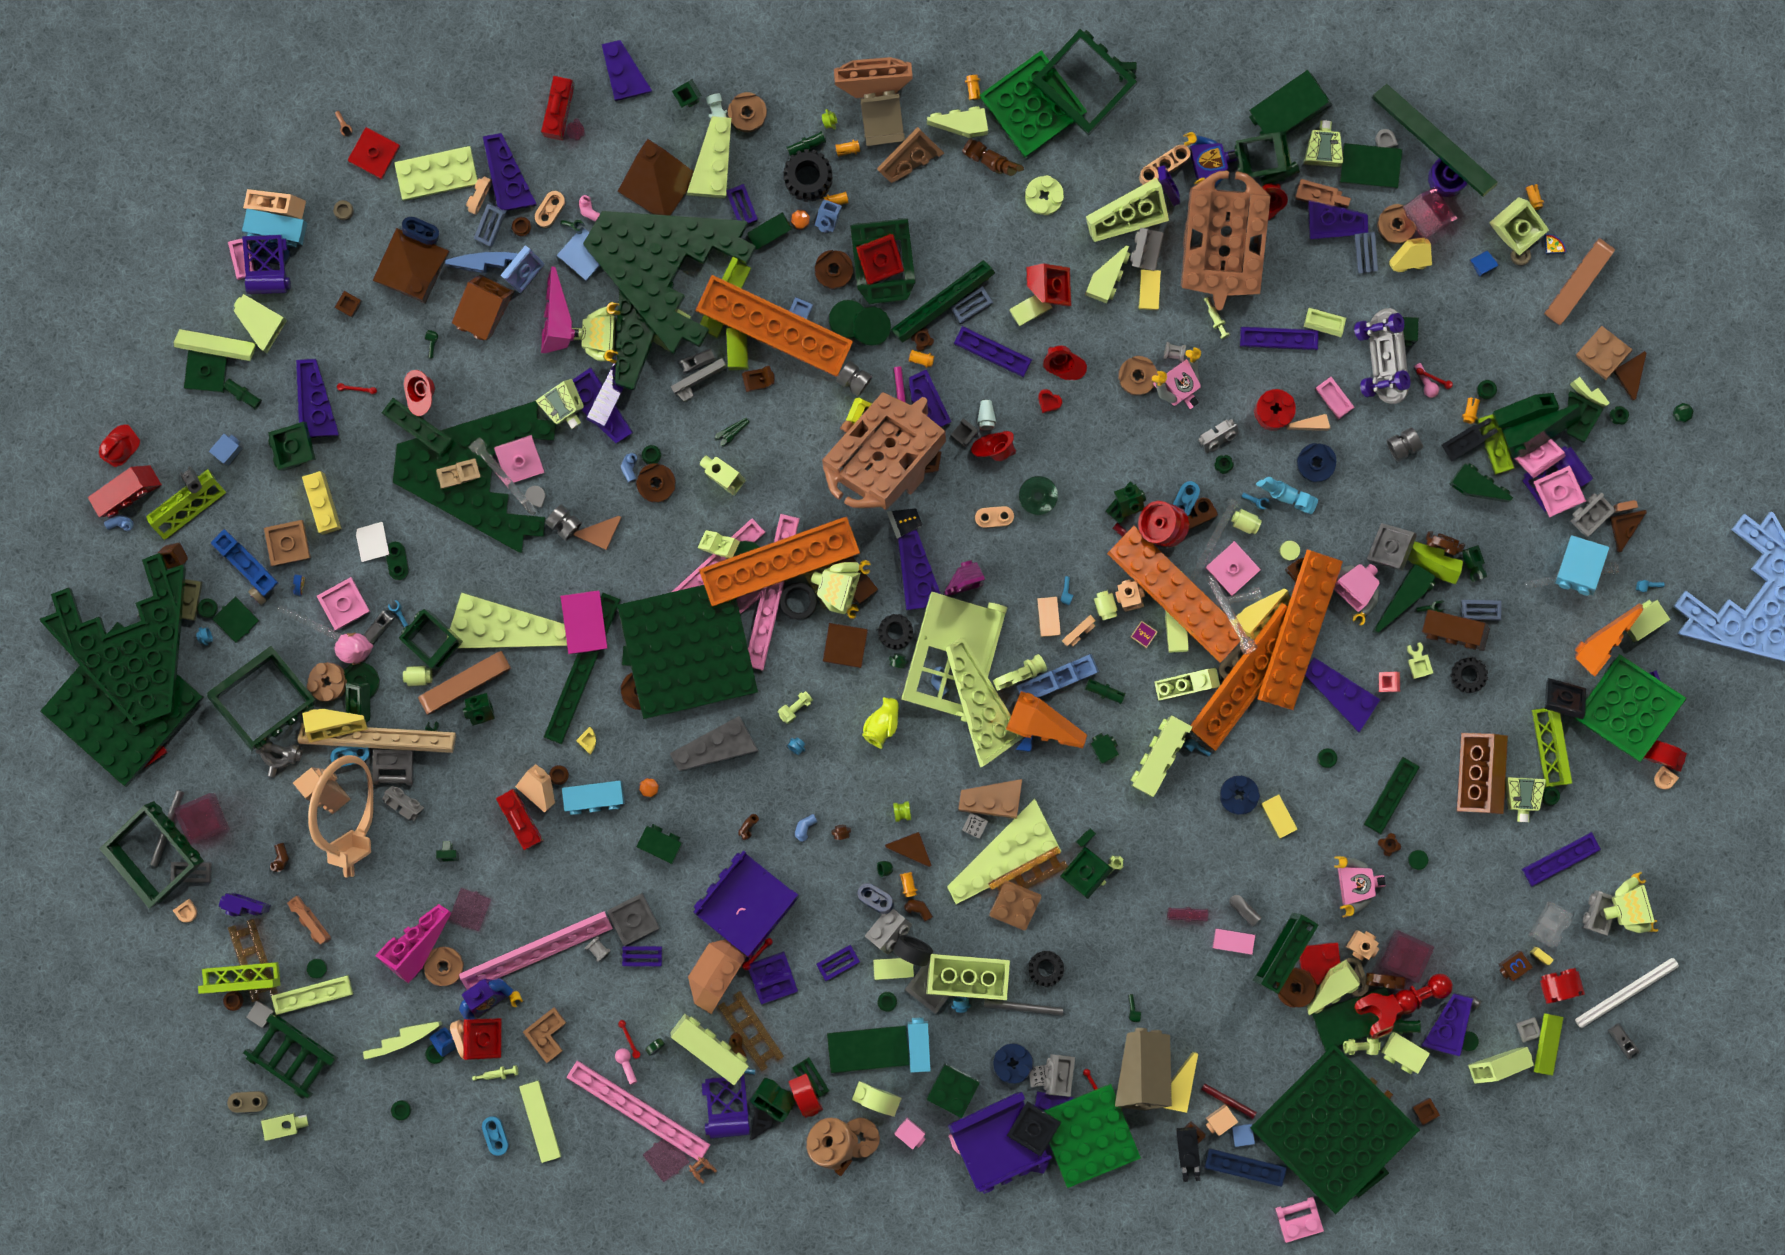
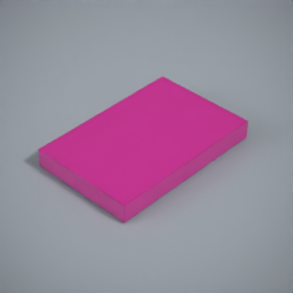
(584, 622)

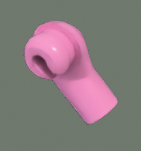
(586, 208)

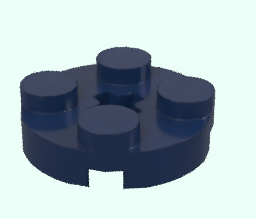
(1317, 451)
(1228, 794)
(1006, 1072)

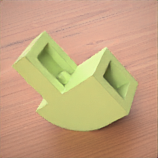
(876, 1099)

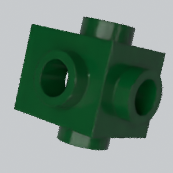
(1130, 500)
(479, 709)

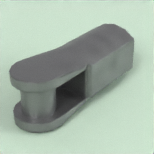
(701, 359)
(191, 480)
(377, 629)
(1244, 909)
(1621, 1039)

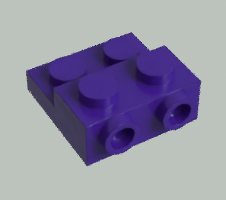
(238, 904)

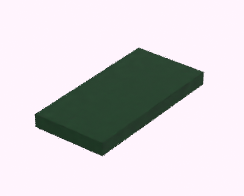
(1342, 1022)
(868, 1049)

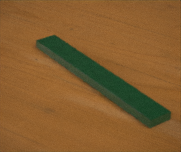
(1435, 140)
(578, 680)

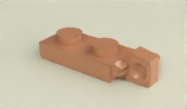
(1320, 193)
(309, 920)

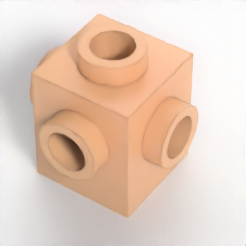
(1131, 601)
(1356, 942)

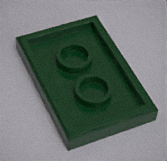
(1371, 165)

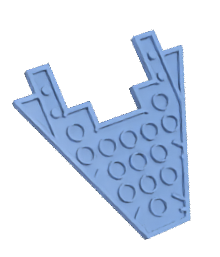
(1762, 623)

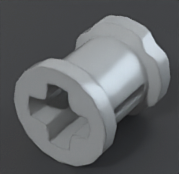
(1174, 351)
(597, 949)

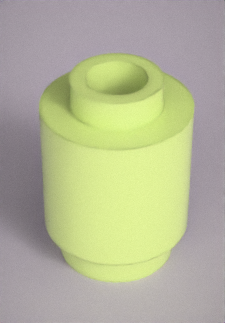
(1246, 521)
(1106, 605)
(417, 676)

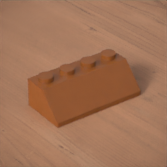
(1482, 773)

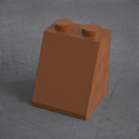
(482, 307)

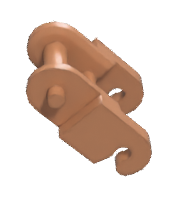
(706, 1163)

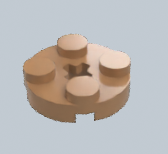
(755, 104)
(1390, 233)
(1128, 381)
(322, 672)
(444, 977)
(871, 1134)

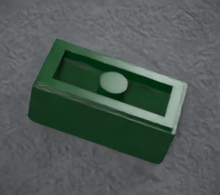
(358, 699)

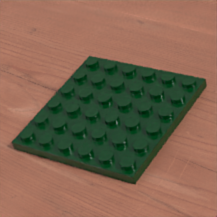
(686, 651)
(105, 732)
(1335, 1129)

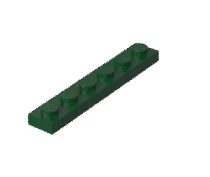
(942, 301)

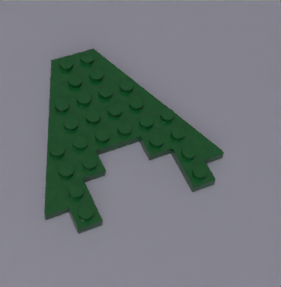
(647, 251)
(473, 501)
(135, 662)

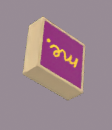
(1143, 634)

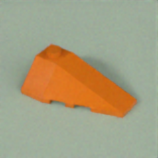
(1597, 647)
(1037, 718)

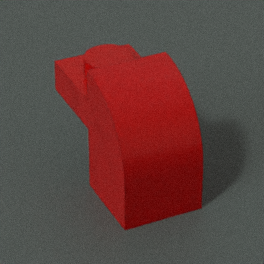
(1666, 755)
(805, 1096)

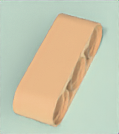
(1169, 157)

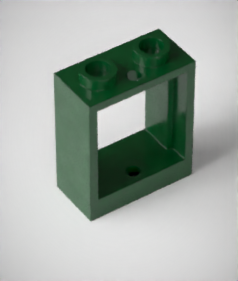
(1281, 150)
(446, 649)

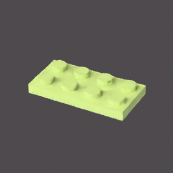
(436, 173)

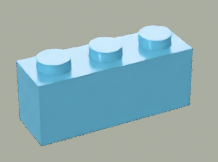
(273, 224)
(593, 797)

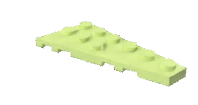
(497, 626)
(981, 704)
(1014, 846)

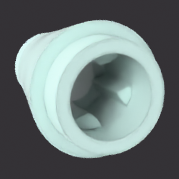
(986, 415)

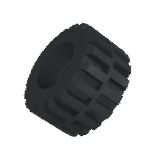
(803, 159)

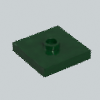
(205, 372)
(1086, 872)

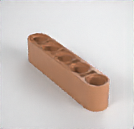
(1579, 281)
(463, 682)

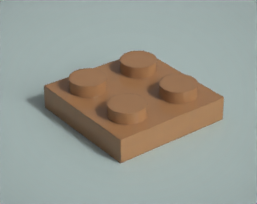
(1604, 353)
(287, 543)
(1015, 905)

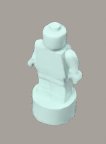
(714, 102)

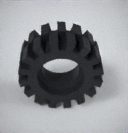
(887, 640)
(1480, 671)
(1050, 980)

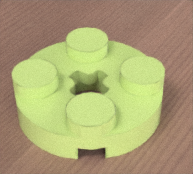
(1043, 206)
(1012, 678)

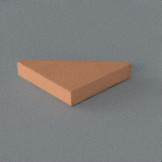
(600, 533)

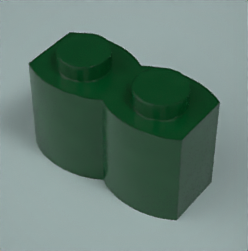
(773, 1099)

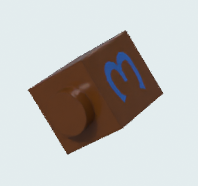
(1514, 966)

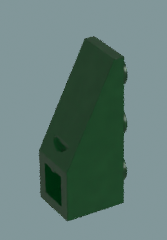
(1526, 410)
(1473, 484)

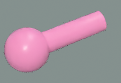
(1430, 388)
(623, 1056)

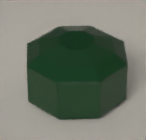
(1683, 412)

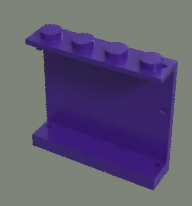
(747, 887)
(988, 1150)

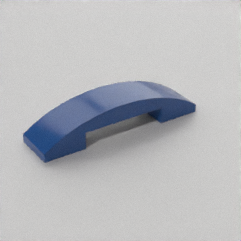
(244, 562)

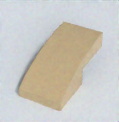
(458, 473)

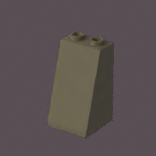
(1145, 1071)

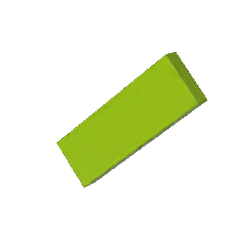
(1496, 447)
(1548, 1044)

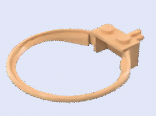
(352, 845)

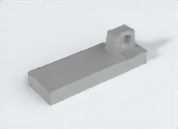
(683, 387)

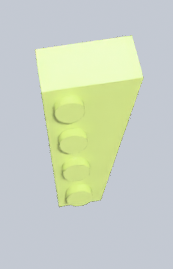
(712, 164)
(1130, 212)
(1161, 755)
(709, 1049)

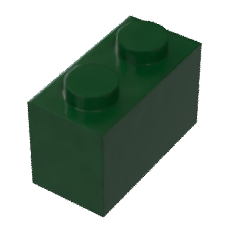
(660, 844)

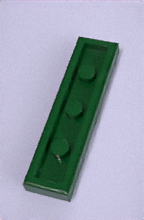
(417, 427)
(1391, 795)

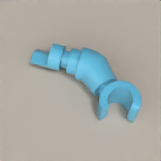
(1288, 494)

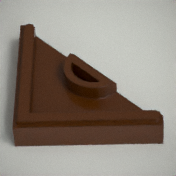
(1630, 374)
(1625, 526)
(911, 847)

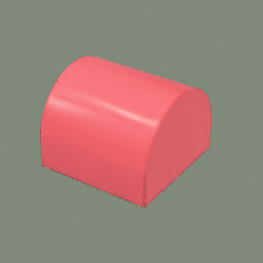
(1389, 681)

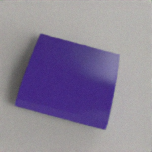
(772, 977)

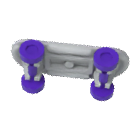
(1387, 356)

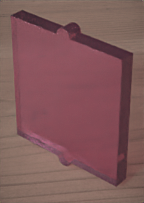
(470, 909)
(665, 1159)

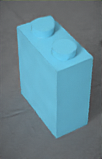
(1581, 565)
(919, 1045)

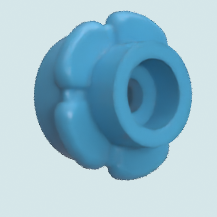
(204, 636)
(796, 745)
(961, 1004)

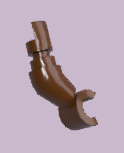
(991, 159)

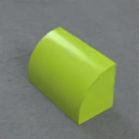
(737, 350)

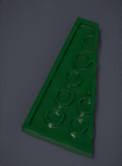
(632, 343)

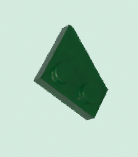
(1590, 413)

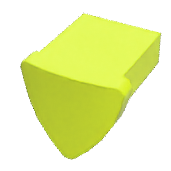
(857, 409)

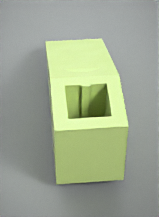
(965, 123)
(1104, 278)
(1187, 684)
(1337, 982)

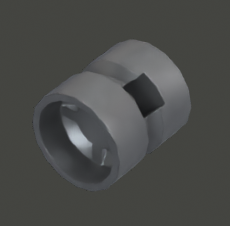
(853, 378)
(1403, 445)
(563, 522)

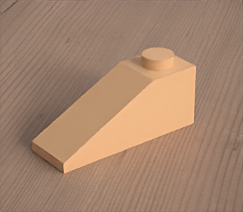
(275, 203)

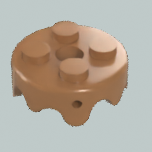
(842, 1145)

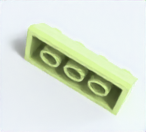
(968, 977)

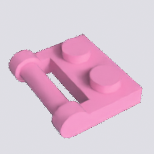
(1300, 1226)

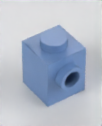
(226, 449)

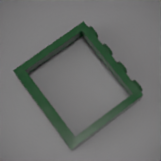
(1114, 62)
(244, 672)
(131, 872)
(1285, 952)

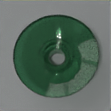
(1040, 485)

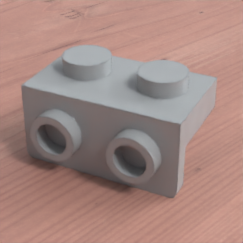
(1147, 249)
(1592, 515)
(1595, 918)
(888, 930)
(1060, 1075)

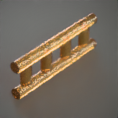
(1034, 865)
(242, 953)
(749, 1043)

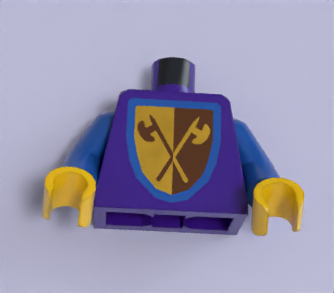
(1208, 156)
(486, 995)

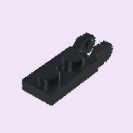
(1467, 440)
(1188, 1151)

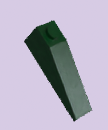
(1536, 432)
(1410, 590)

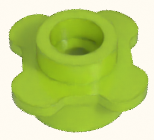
(829, 119)

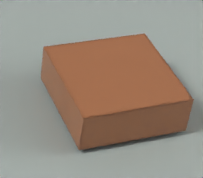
(1625, 506)

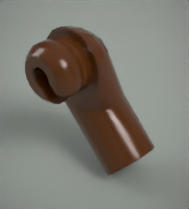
(747, 825)
(281, 859)
(920, 907)
(736, 1043)

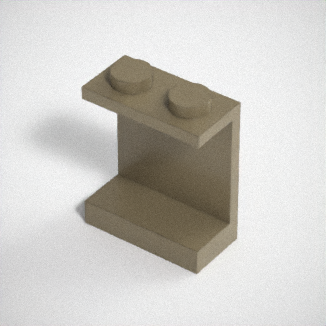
(882, 118)

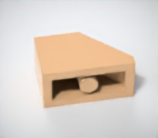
(537, 787)

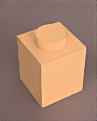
(1221, 1120)

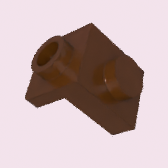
(758, 379)

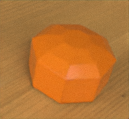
(800, 219)
(649, 787)

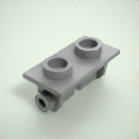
(1226, 432)
(410, 807)

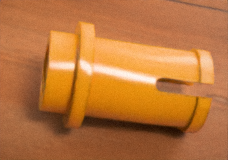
(973, 87)
(847, 148)
(1534, 197)
(840, 198)
(921, 358)
(1471, 411)
(908, 885)

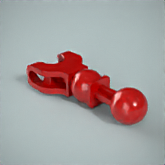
(1404, 1002)

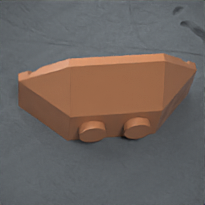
(873, 76)
(714, 973)

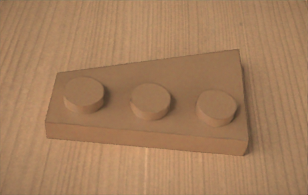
(911, 153)
(993, 799)

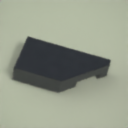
(761, 1122)

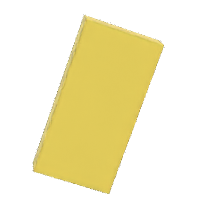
(1149, 289)
(1279, 816)

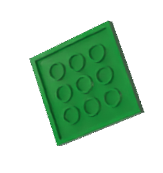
(1024, 110)
(1630, 708)
(1091, 1136)

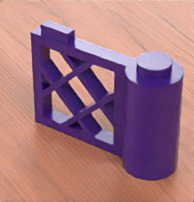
(269, 280)
(1571, 459)
(726, 1124)

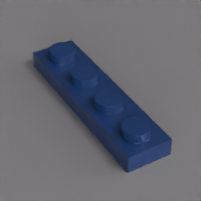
(1245, 1167)

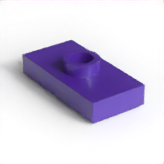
(1168, 185)

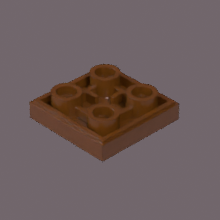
(845, 645)

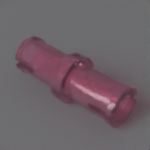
(1187, 914)

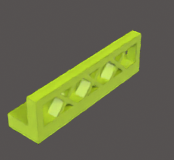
(736, 275)
(179, 502)
(1559, 747)
(240, 985)

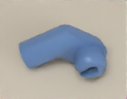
(628, 465)
(120, 521)
(936, 680)
(802, 827)

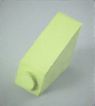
(259, 321)
(1501, 1065)

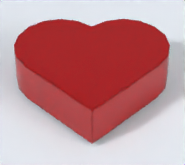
(1048, 401)

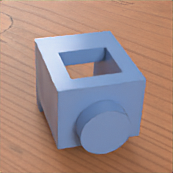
(827, 219)

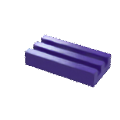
(736, 189)
(852, 954)
(625, 955)

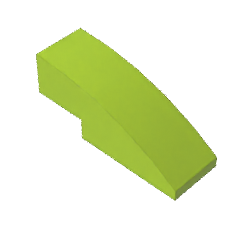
(1435, 562)

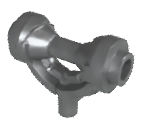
(291, 755)

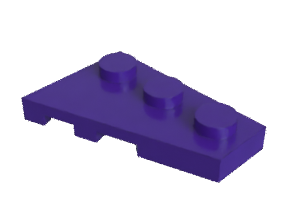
(623, 73)
(1334, 221)
(922, 386)
(1451, 1027)

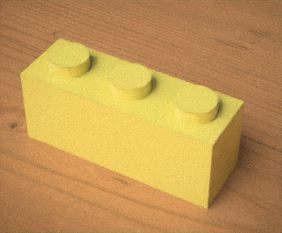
(321, 502)

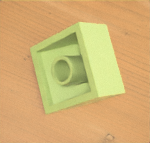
(1519, 225)

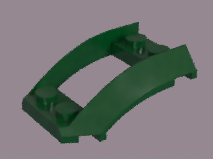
(889, 290)

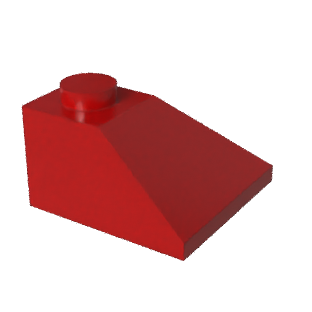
(1050, 283)

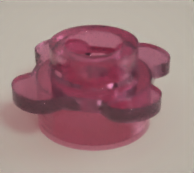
(575, 129)

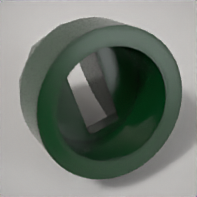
(884, 868)

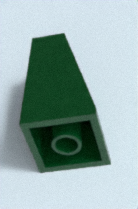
(1290, 106)

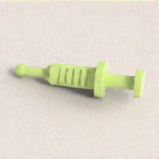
(1218, 323)
(497, 1073)

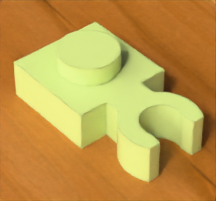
(1420, 664)

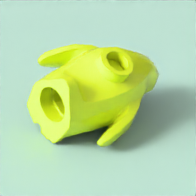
(882, 723)

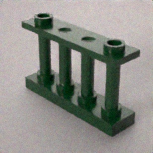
(308, 1046)

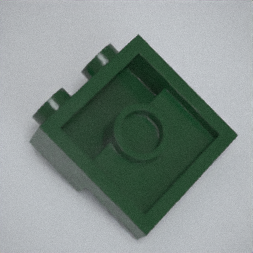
(291, 446)

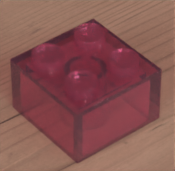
(1429, 213)
(201, 818)
(1406, 956)

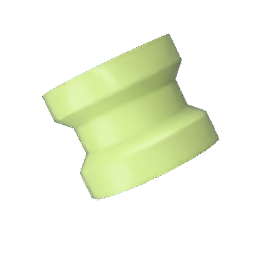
(1036, 665)

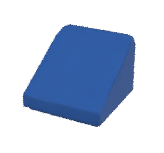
(1484, 263)
(1025, 745)
(443, 1041)

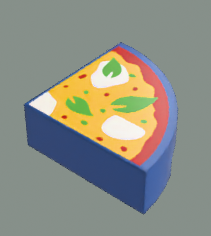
(1554, 245)
(299, 583)

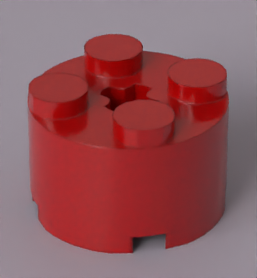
(1284, 403)
(1562, 987)

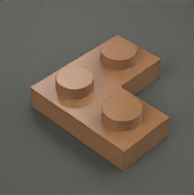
(541, 1034)

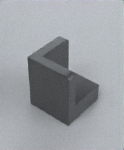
(964, 433)

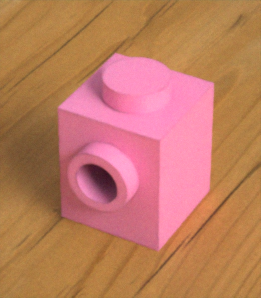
(910, 1134)

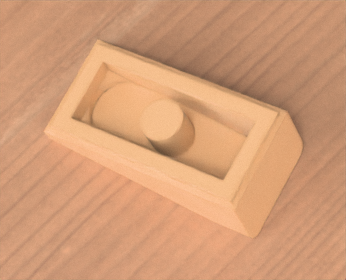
(1315, 423)
(1048, 617)

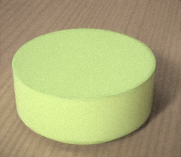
(1289, 550)

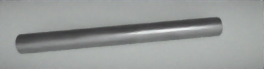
(162, 839)
(1023, 1007)

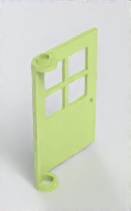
(942, 625)

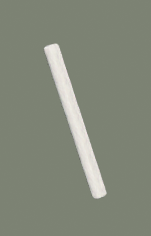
(1627, 992)

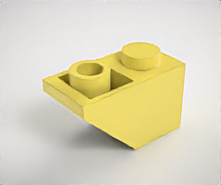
(1412, 254)

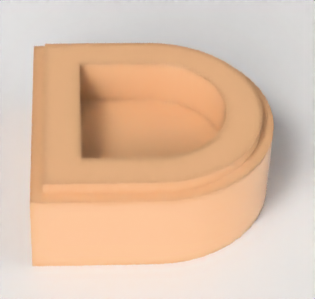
(1665, 778)
(186, 911)

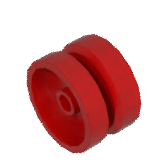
(1163, 524)

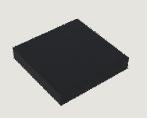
(1565, 698)
(1034, 1128)

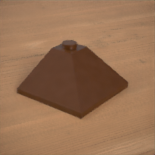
(656, 180)
(410, 266)

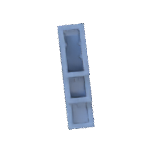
(479, 261)
(1060, 677)

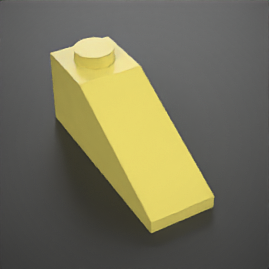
(1258, 614)
(326, 724)
(1182, 1084)

